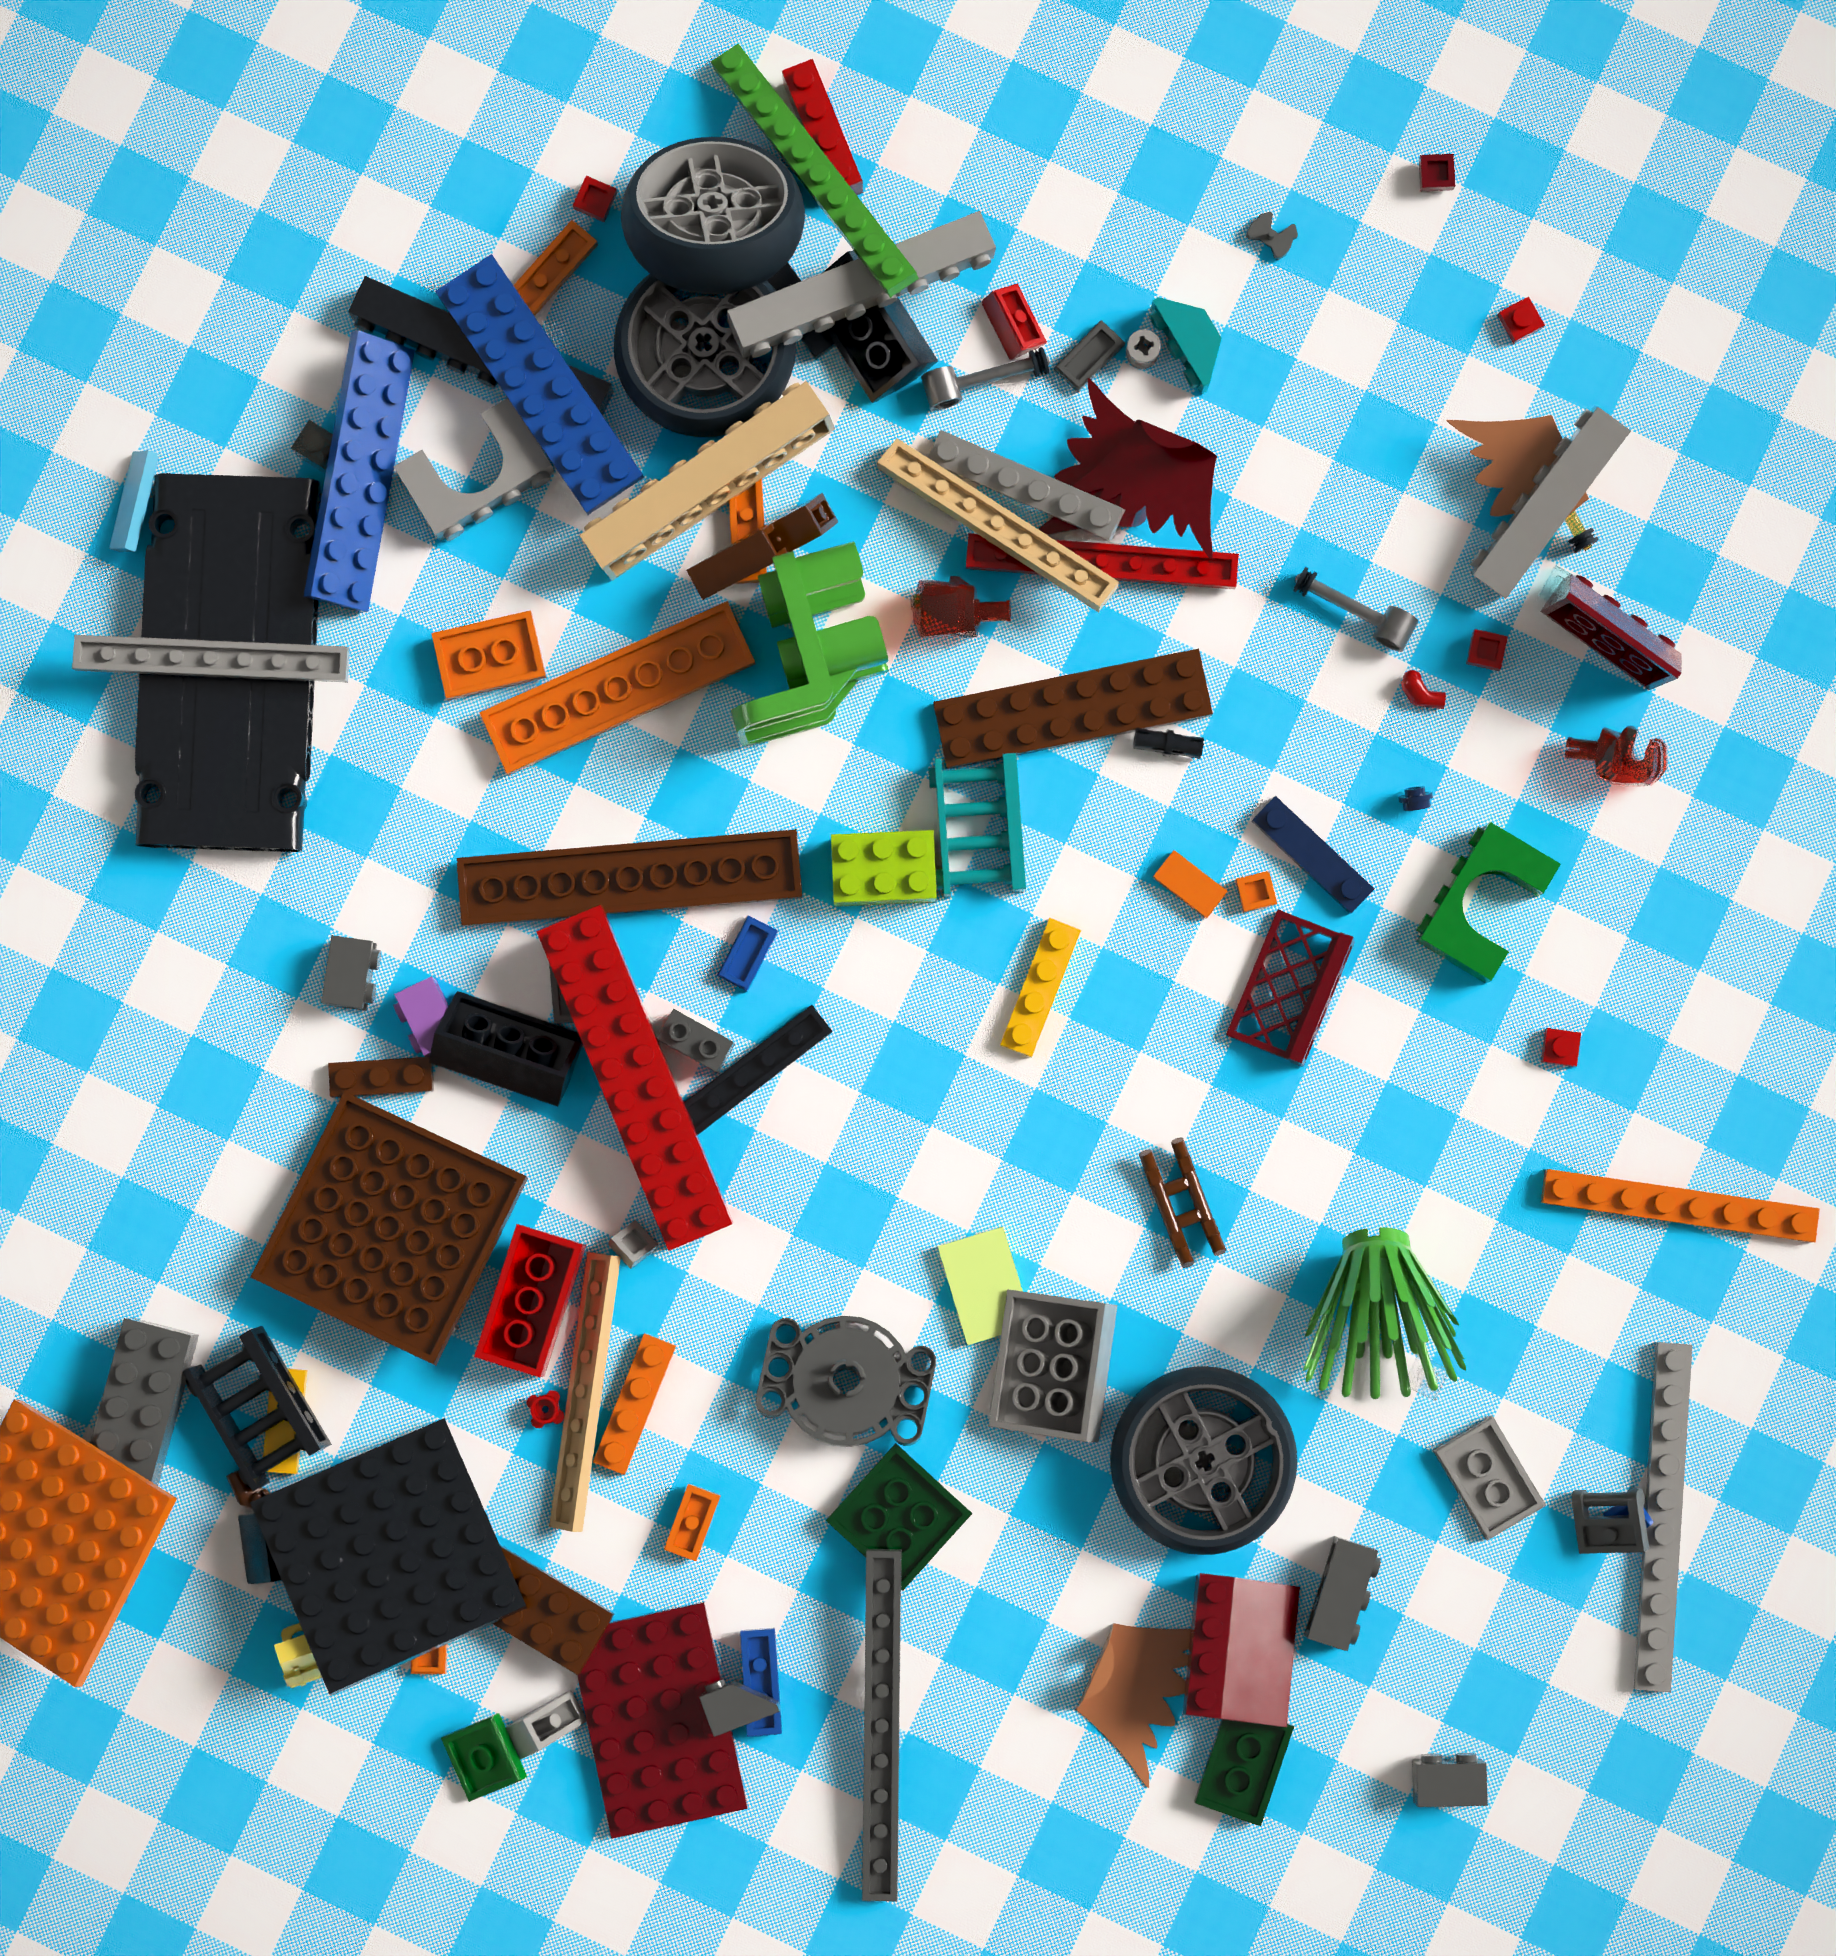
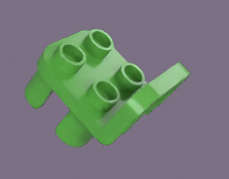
(819, 663)

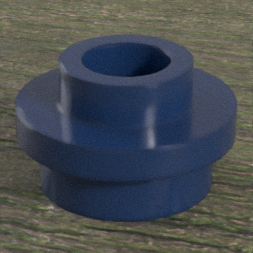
(1415, 798)

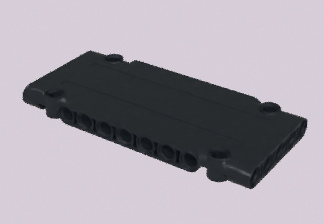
(224, 743)

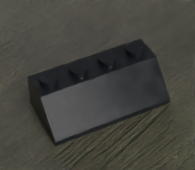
(881, 346)
(506, 1048)

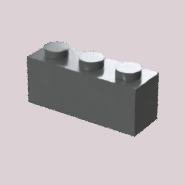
(1342, 1593)

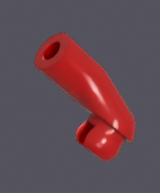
(1418, 693)

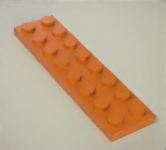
(617, 688)

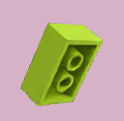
(883, 868)

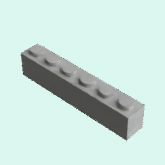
(1550, 501)

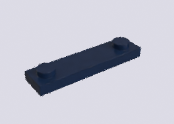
(1312, 855)

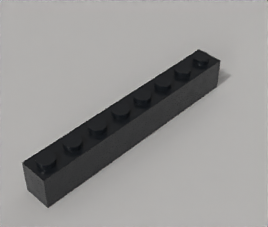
(437, 334)

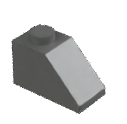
(734, 1705)

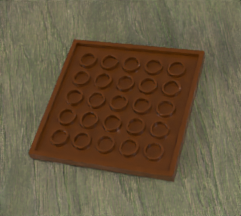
(389, 1228)

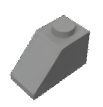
(546, 1724)

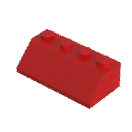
(530, 1301)

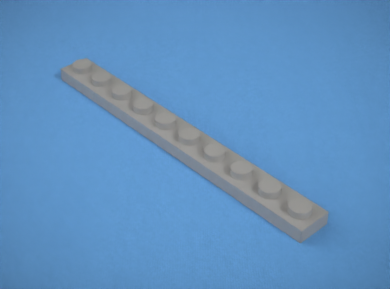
(1665, 1508)

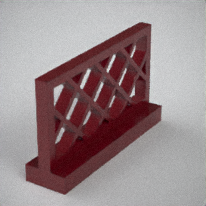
(1318, 998)

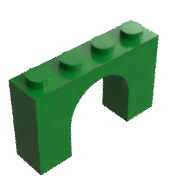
(1447, 929)

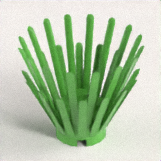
(1372, 1275)

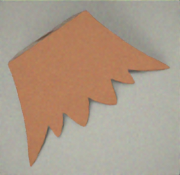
(1517, 455)
(1129, 1688)

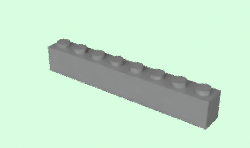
(852, 287)

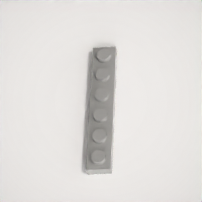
(1026, 485)

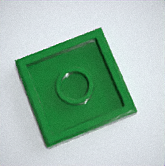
(484, 1757)

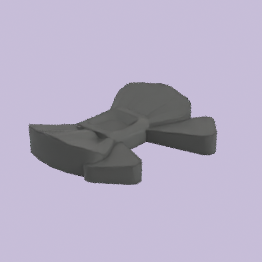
(1278, 242)

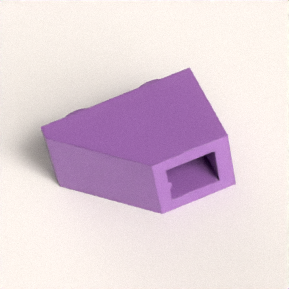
(423, 1009)

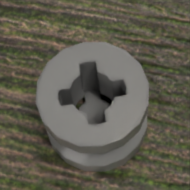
(1143, 356)

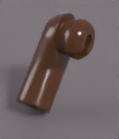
(242, 1492)

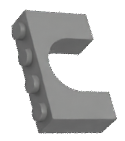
(451, 510)

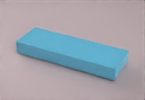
(134, 501)

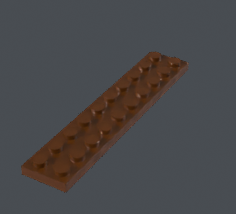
(629, 877)

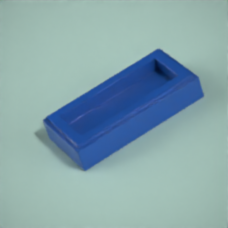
(747, 953)

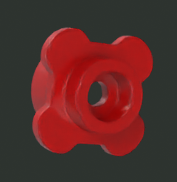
(539, 1417)

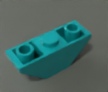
(1190, 338)

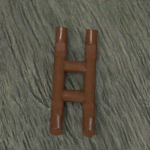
(1188, 1182)

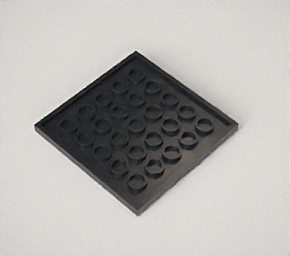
(387, 1556)

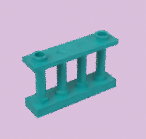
(1008, 840)

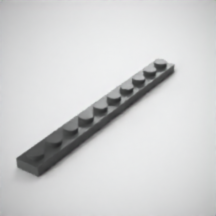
(882, 1725)

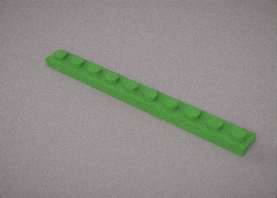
(815, 171)

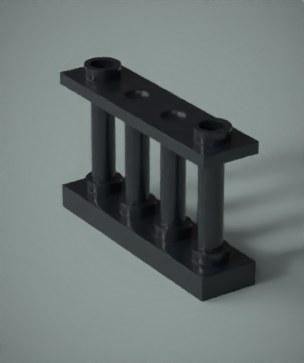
(291, 1407)

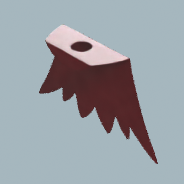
(1106, 433)
(1161, 473)

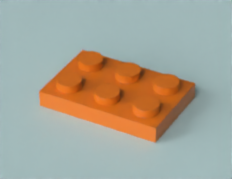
(489, 655)

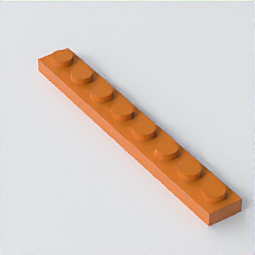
(1680, 1205)

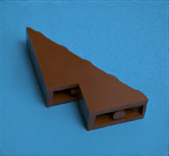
(757, 548)

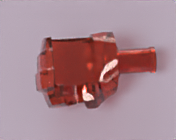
(953, 609)
(1616, 758)

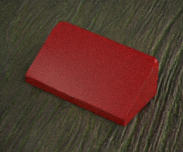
(1013, 321)

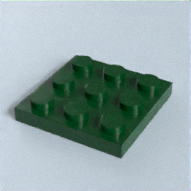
(900, 1509)

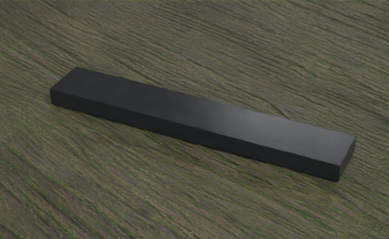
(756, 1068)

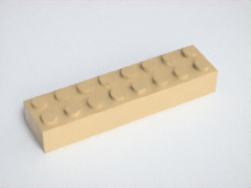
(707, 480)

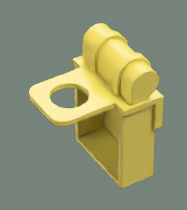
(296, 1658)

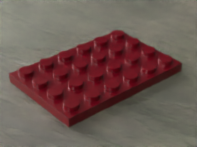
(649, 1725)

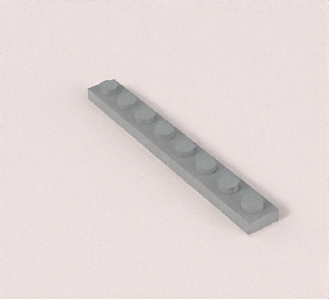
(211, 658)

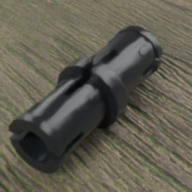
(1168, 743)

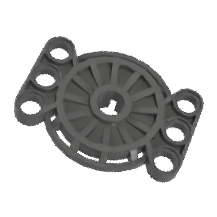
(861, 1409)

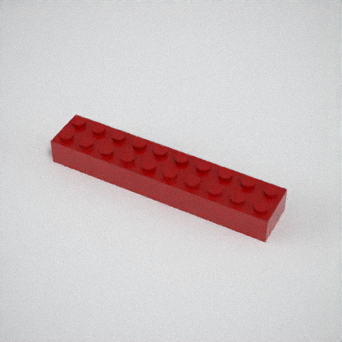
(635, 1077)

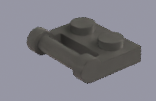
(1610, 1533)

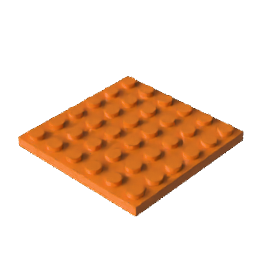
(68, 1540)

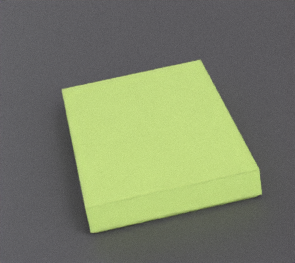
(979, 1275)

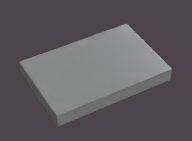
(1489, 1477)

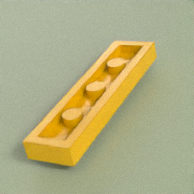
(1040, 987)

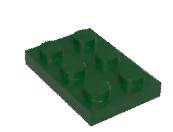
(1243, 1769)

